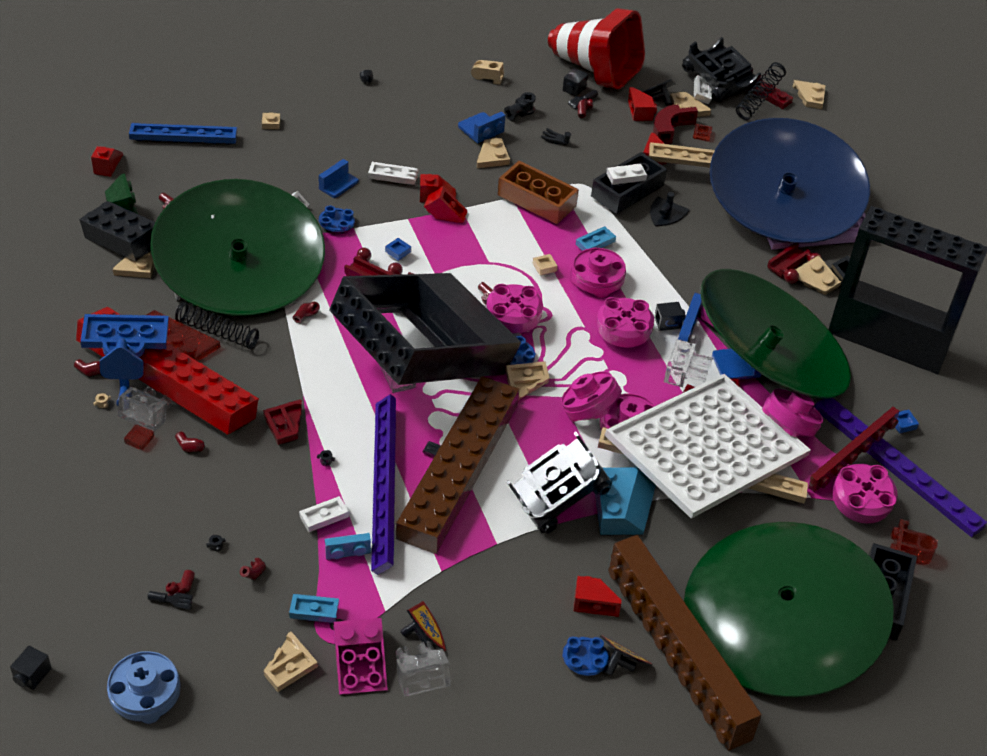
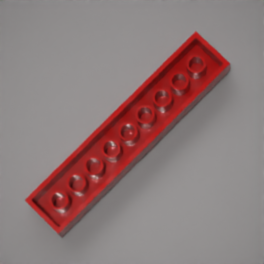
(192, 385)

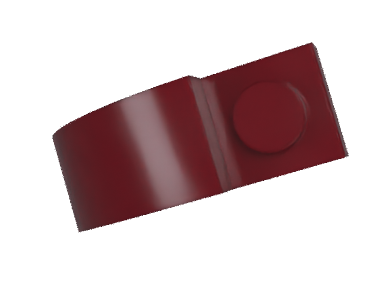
(671, 117)

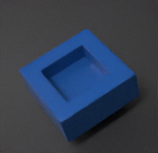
(398, 249)
(906, 422)

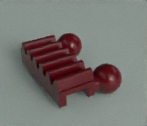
(787, 260)
(362, 267)

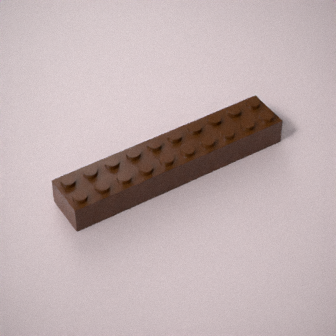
(457, 465)
(684, 643)

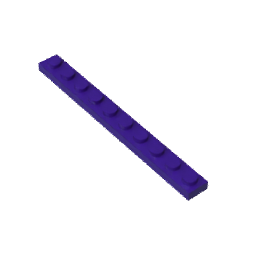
(904, 469)
(384, 485)

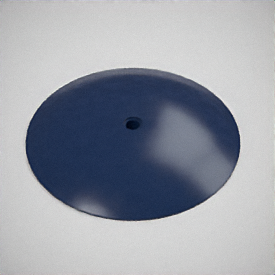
(789, 180)

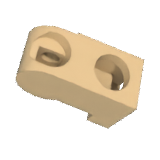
(488, 70)

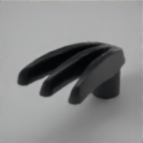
(556, 138)

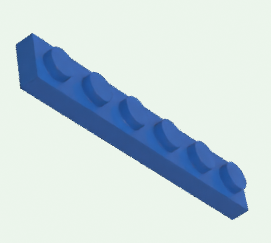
(183, 133)

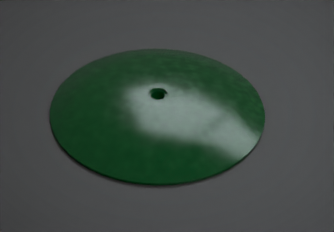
(246, 259)
(775, 333)
(800, 646)

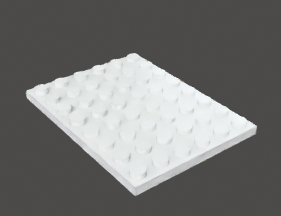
(706, 445)

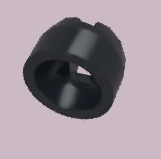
(366, 76)

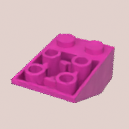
(360, 656)

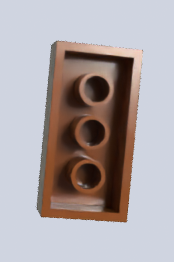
(538, 192)

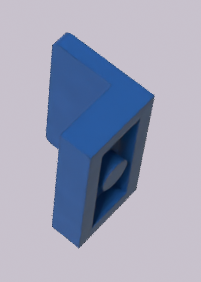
(337, 179)

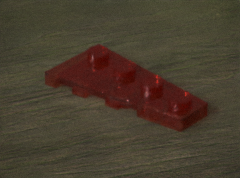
(188, 339)

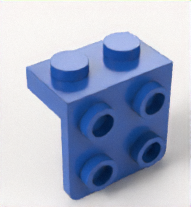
(483, 126)
(733, 366)

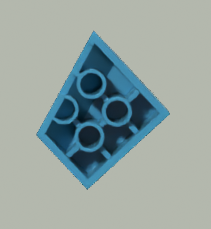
(627, 503)

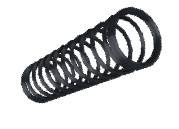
(773, 74)
(186, 314)

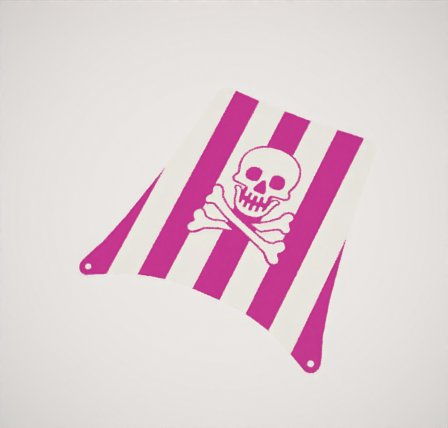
(346, 382)

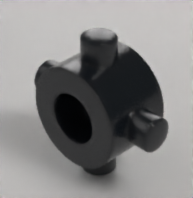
(326, 457)
(215, 542)

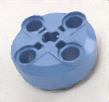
(143, 685)

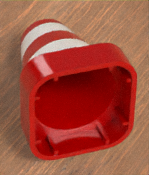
(604, 46)

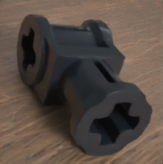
(523, 106)

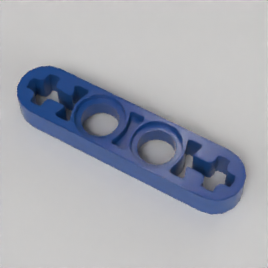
(690, 318)

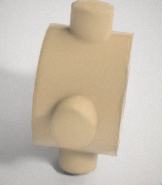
(102, 400)

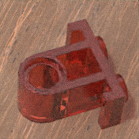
(913, 542)

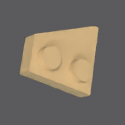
(810, 93)
(685, 100)
(818, 276)

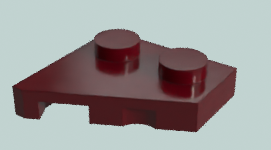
(284, 421)

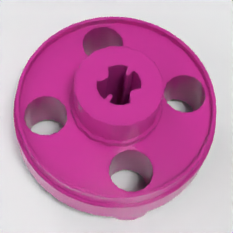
(598, 271)
(516, 306)
(625, 321)
(590, 396)
(625, 407)
(793, 412)
(864, 493)

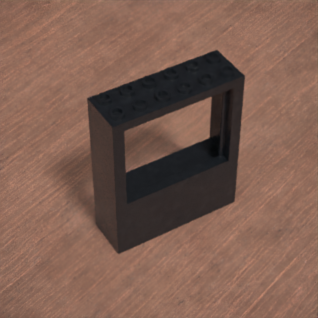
(891, 321)
(464, 332)

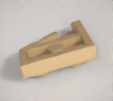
(493, 154)
(141, 268)
(527, 377)
(289, 663)

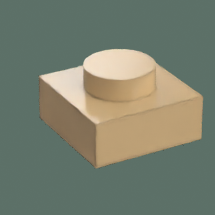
(271, 121)
(544, 264)

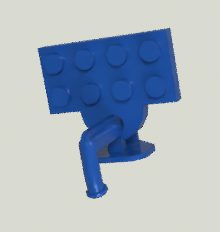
(123, 343)

